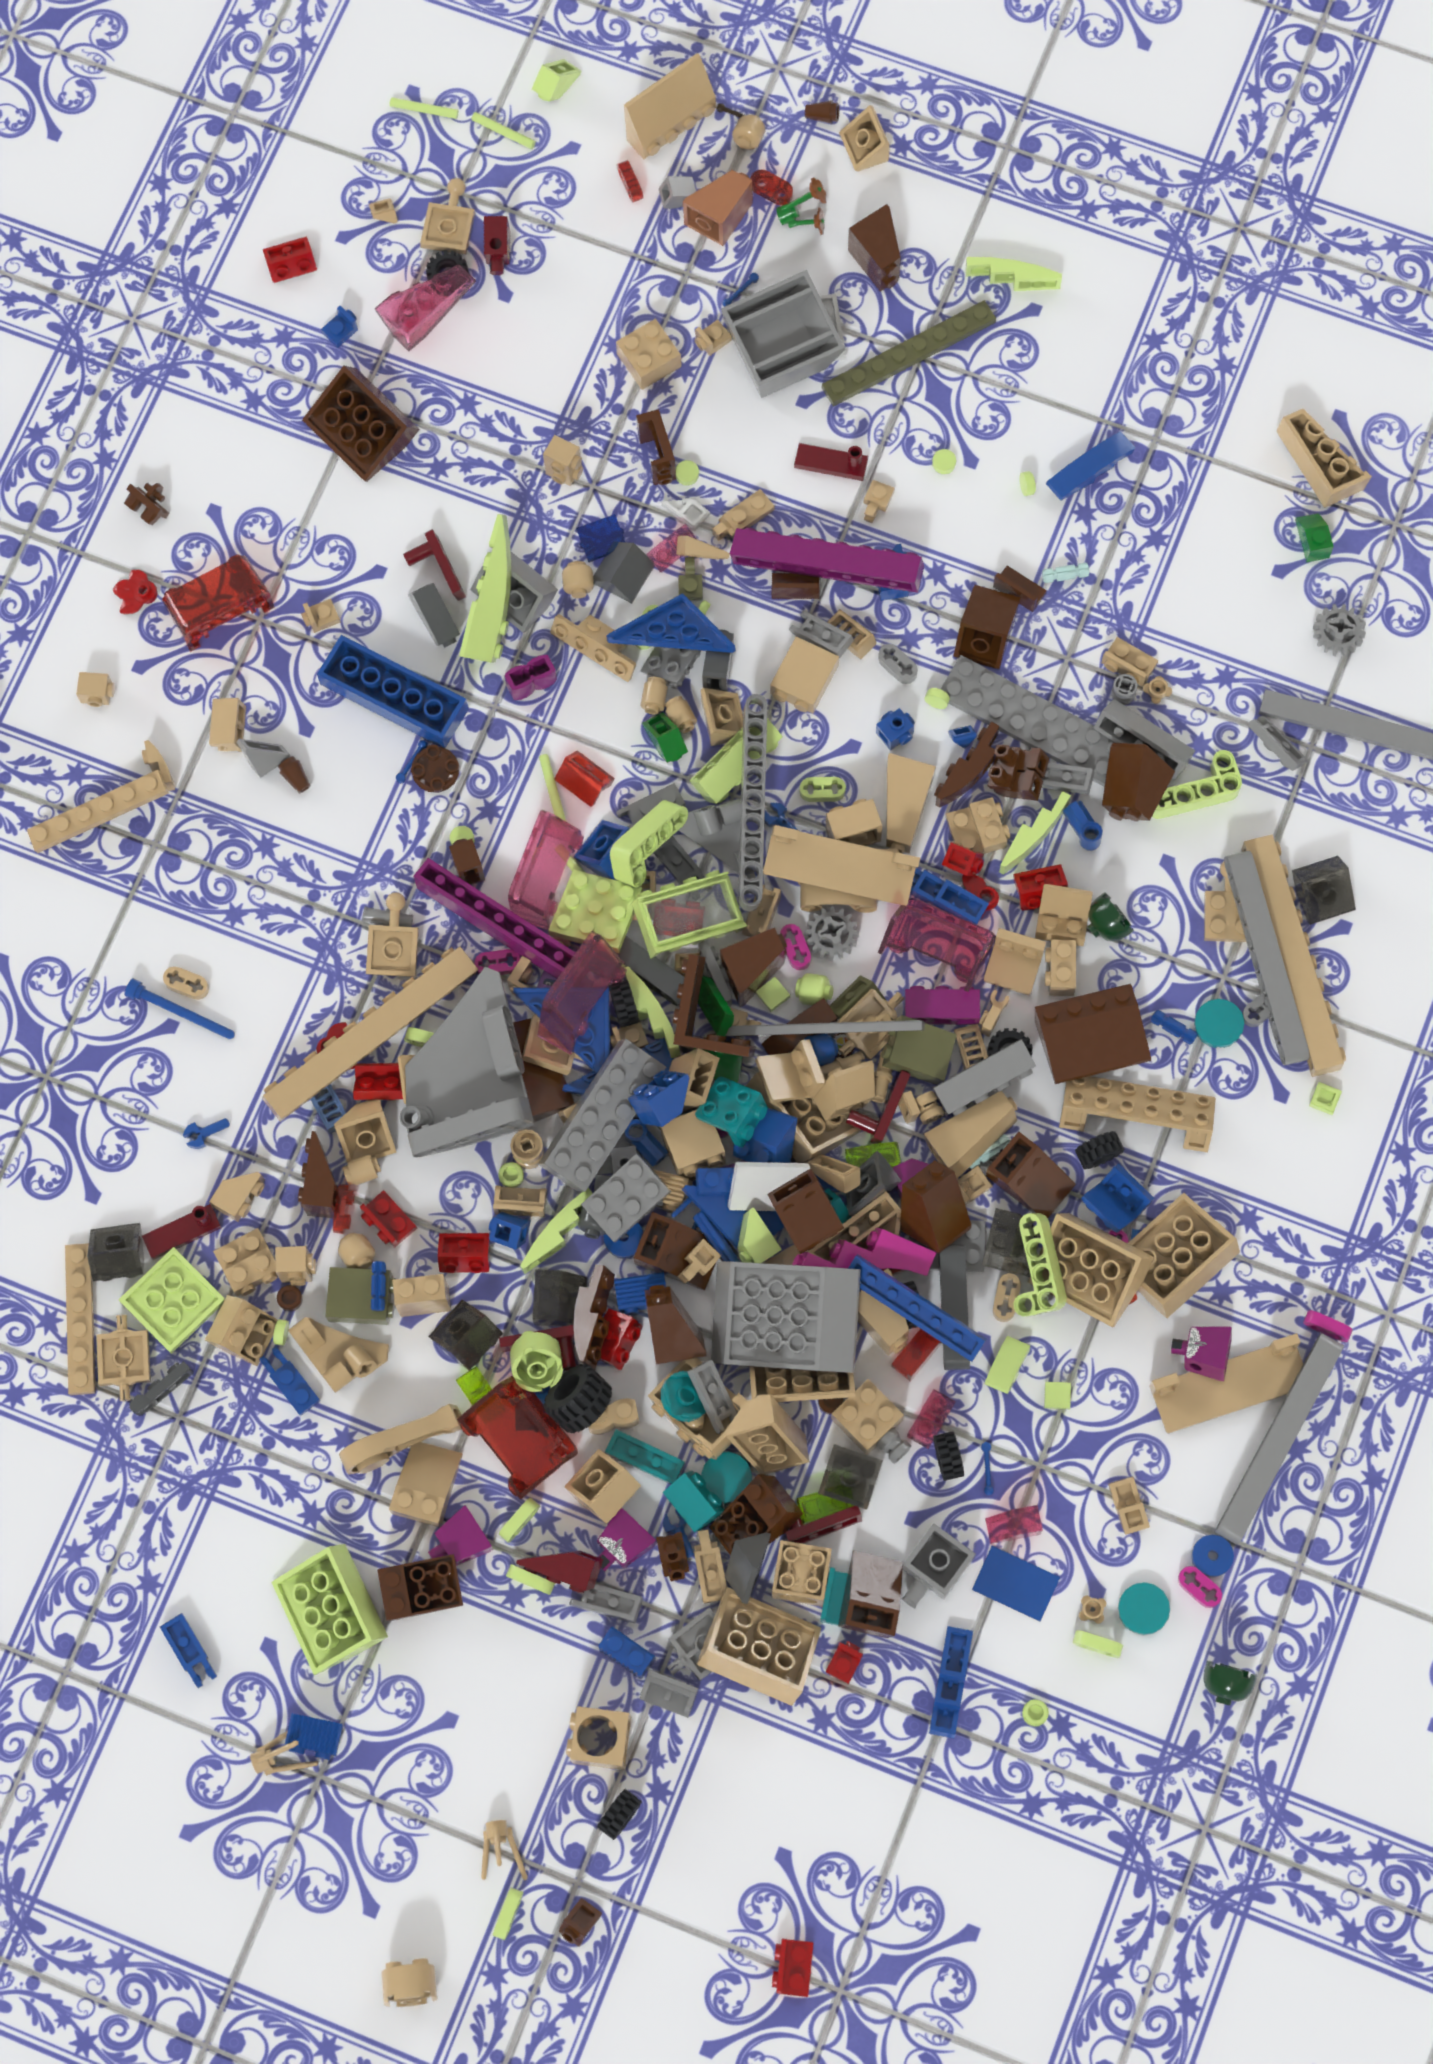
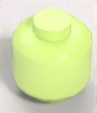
(813, 988)

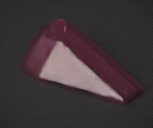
(419, 309)

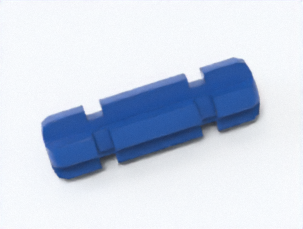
(1174, 1027)
(378, 1286)

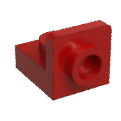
(963, 860)
(845, 1662)

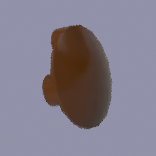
(435, 769)

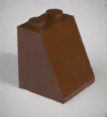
(876, 248)
(986, 626)
(1134, 781)
(753, 963)
(934, 1207)
(672, 1328)

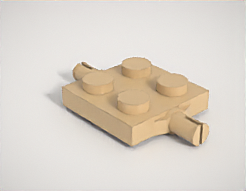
(870, 1009)
(123, 1358)

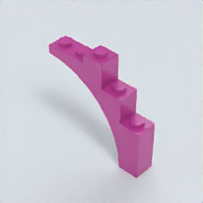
(883, 1251)

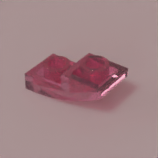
(665, 552)
(931, 1418)

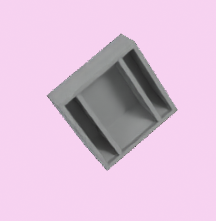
(783, 333)

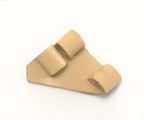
(814, 897)
(337, 1354)

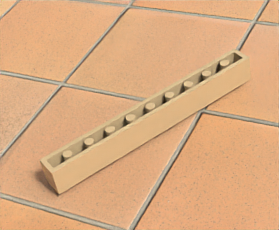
(1300, 966)
(368, 1034)

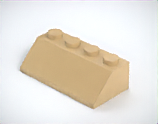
(767, 1436)

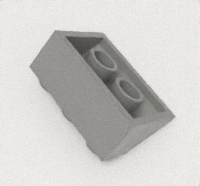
(528, 594)

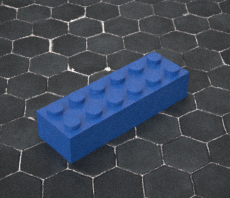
(393, 691)

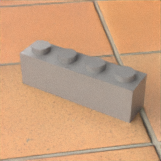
(1127, 726)
(984, 1077)

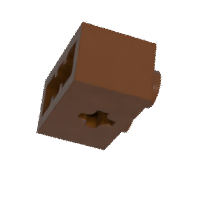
(467, 861)

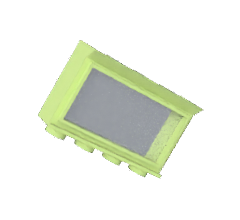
(688, 913)

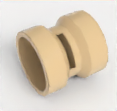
(929, 1108)

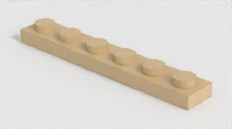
(97, 811)
(79, 1321)

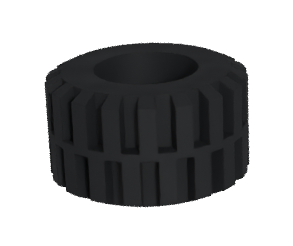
(578, 1398)

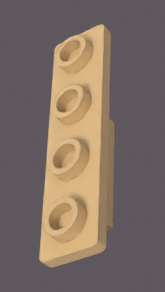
(591, 641)

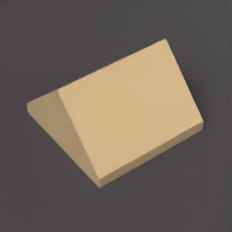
(865, 140)
(721, 714)

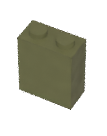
(920, 1052)
(351, 1297)

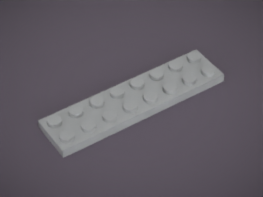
(1027, 717)

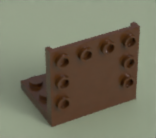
(686, 1014)

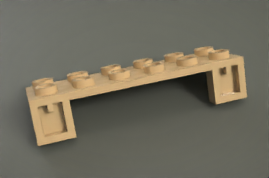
(840, 865)
(1141, 1105)
(1247, 1382)

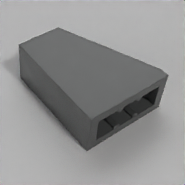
(434, 615)
(717, 667)

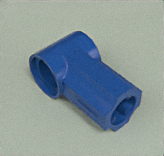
(1082, 824)
(646, 1144)

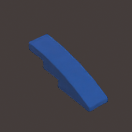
(1090, 465)
(947, 896)
(951, 1682)

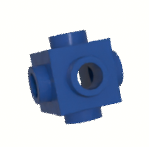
(895, 728)

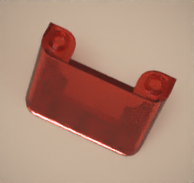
(216, 599)
(519, 1435)

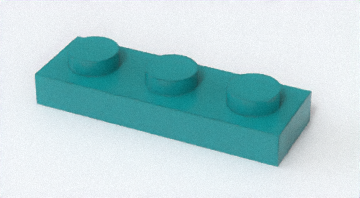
(644, 1457)

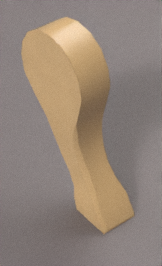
(377, 1448)

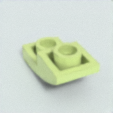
(1007, 1364)

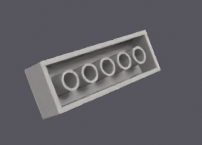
(599, 1116)

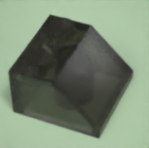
(1324, 889)
(1005, 1244)
(116, 1252)
(556, 1297)
(466, 1335)
(851, 1477)

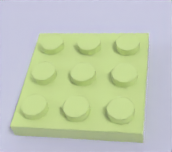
(595, 906)
(172, 1300)

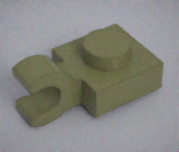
(691, 584)

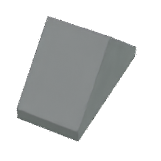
(262, 756)

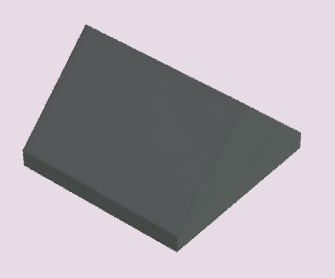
(624, 571)
(875, 1179)
(746, 1564)

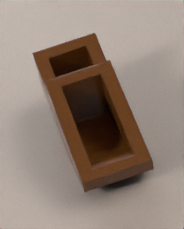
(817, 1013)

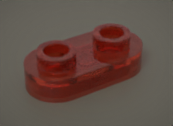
(773, 186)
(341, 1218)

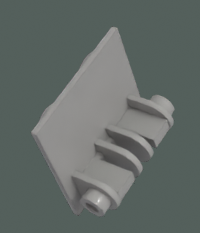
(670, 664)

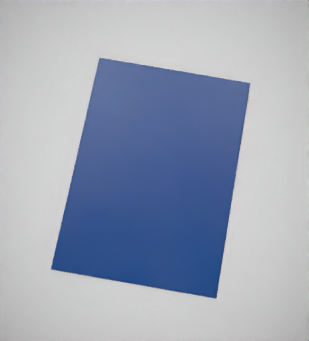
(1016, 1583)

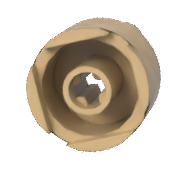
(409, 1983)

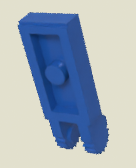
(291, 1383)
(187, 1647)

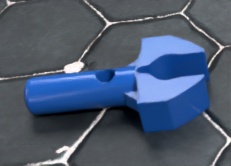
(780, 820)
(204, 1132)
(668, 1527)

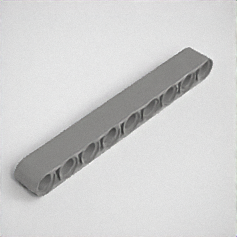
(749, 813)
(1266, 957)
(1279, 1439)

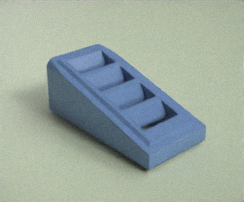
(329, 1125)

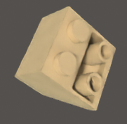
(846, 1090)
(242, 1330)

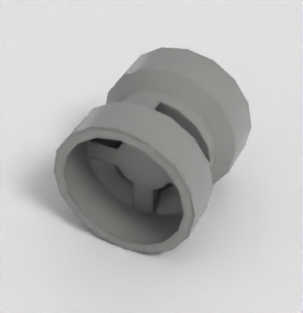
(1122, 693)
(893, 1445)

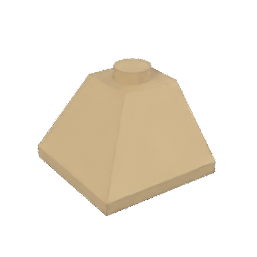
(365, 1131)

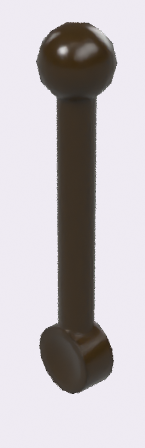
(721, 108)

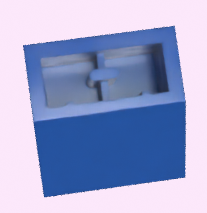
(661, 1098)

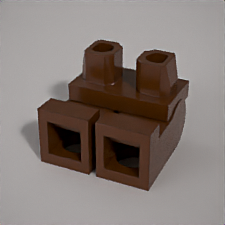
(1017, 771)

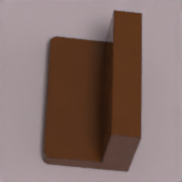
(1018, 585)
(795, 586)

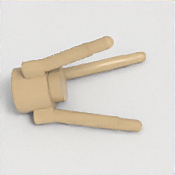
(265, 1758)
(496, 1834)

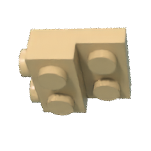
(979, 826)
(247, 1262)

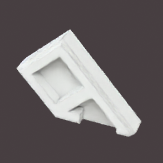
(687, 511)

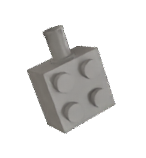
(936, 1565)

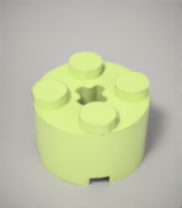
(536, 1361)

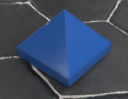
(962, 736)

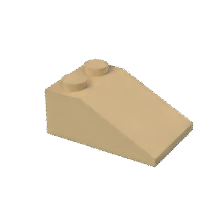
(425, 1484)

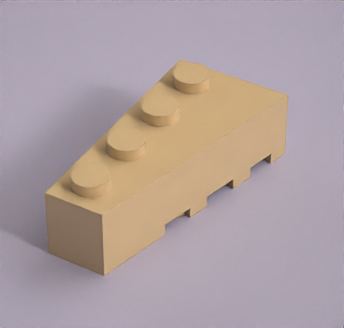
(1320, 459)

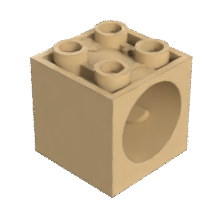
(692, 1145)
(801, 1573)
(614, 1757)

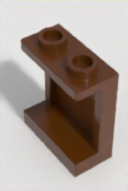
(651, 428)

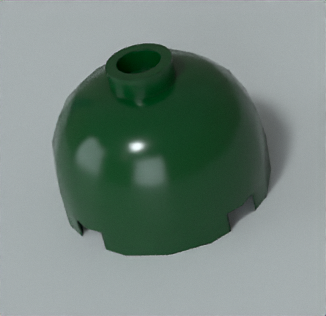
(1108, 920)
(1228, 1682)

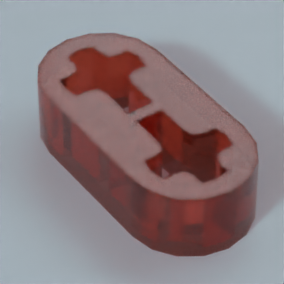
(629, 181)

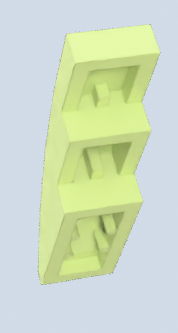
(1021, 274)
(1029, 838)
(649, 1008)
(551, 1237)

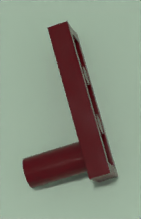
(831, 461)
(434, 547)
(879, 1128)
(181, 1231)
(563, 1335)
(807, 1532)

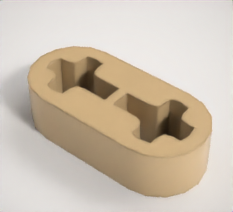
(184, 988)
(1000, 1297)

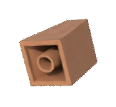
(719, 206)

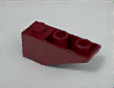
(573, 1568)

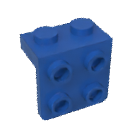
(1117, 1199)

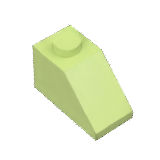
(555, 79)
(755, 1240)

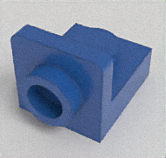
(340, 327)

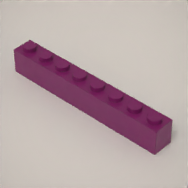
(827, 559)
(492, 918)

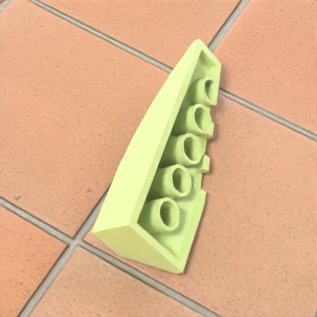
(489, 612)

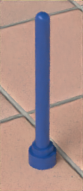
(136, 990)

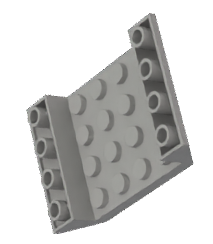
(785, 1316)

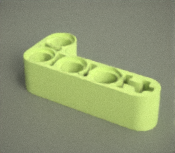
(1192, 789)
(643, 839)
(1036, 1265)

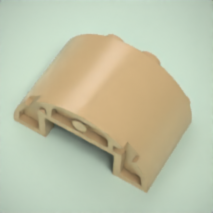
(706, 1440)

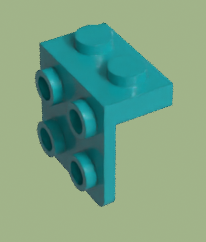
(733, 1109)

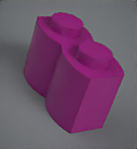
(533, 676)

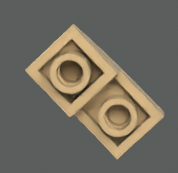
(156, 762)

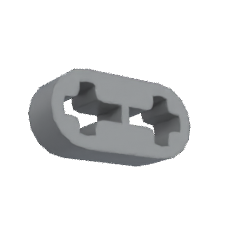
(901, 660)
(1254, 1006)

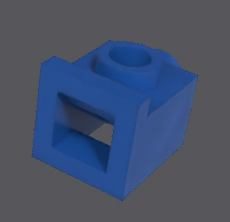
(503, 1235)

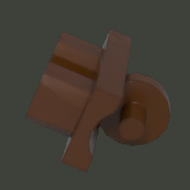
(138, 497)
(673, 1556)

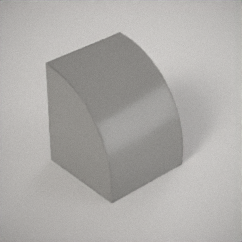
(675, 190)

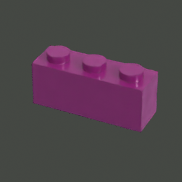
(943, 1005)

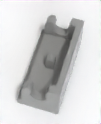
(668, 1693)

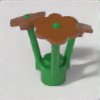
(789, 212)

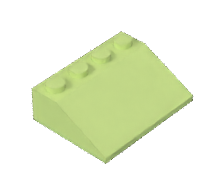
(329, 1608)

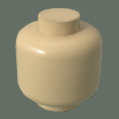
(748, 132)
(577, 579)
(356, 1251)

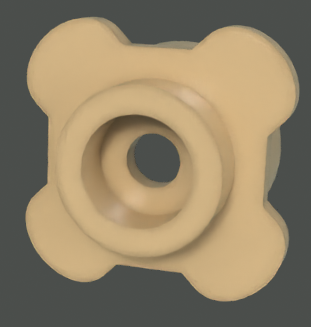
(1160, 683)
(1097, 1615)

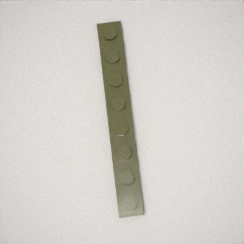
(908, 353)

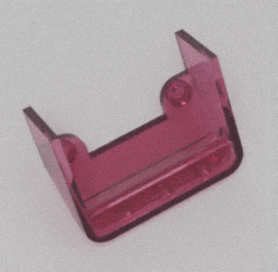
(542, 867)
(940, 937)
(577, 992)

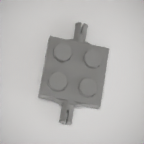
(689, 1643)

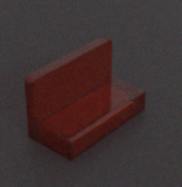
(583, 777)
(916, 1354)

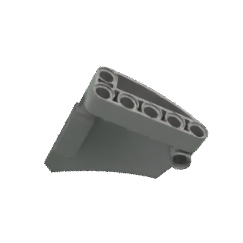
(468, 1075)

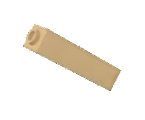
(906, 797)
(969, 1134)

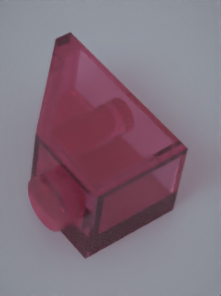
(1014, 1524)

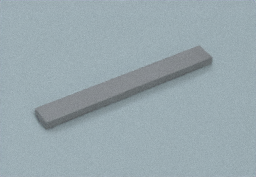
(1347, 724)
(821, 1028)

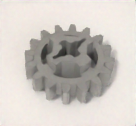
(1328, 630)
(841, 929)

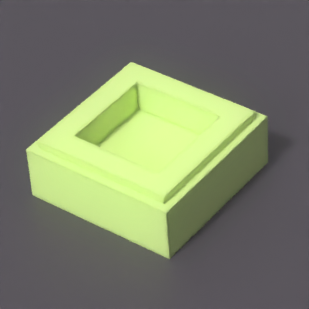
(773, 994)
(1325, 1098)
(1057, 1395)

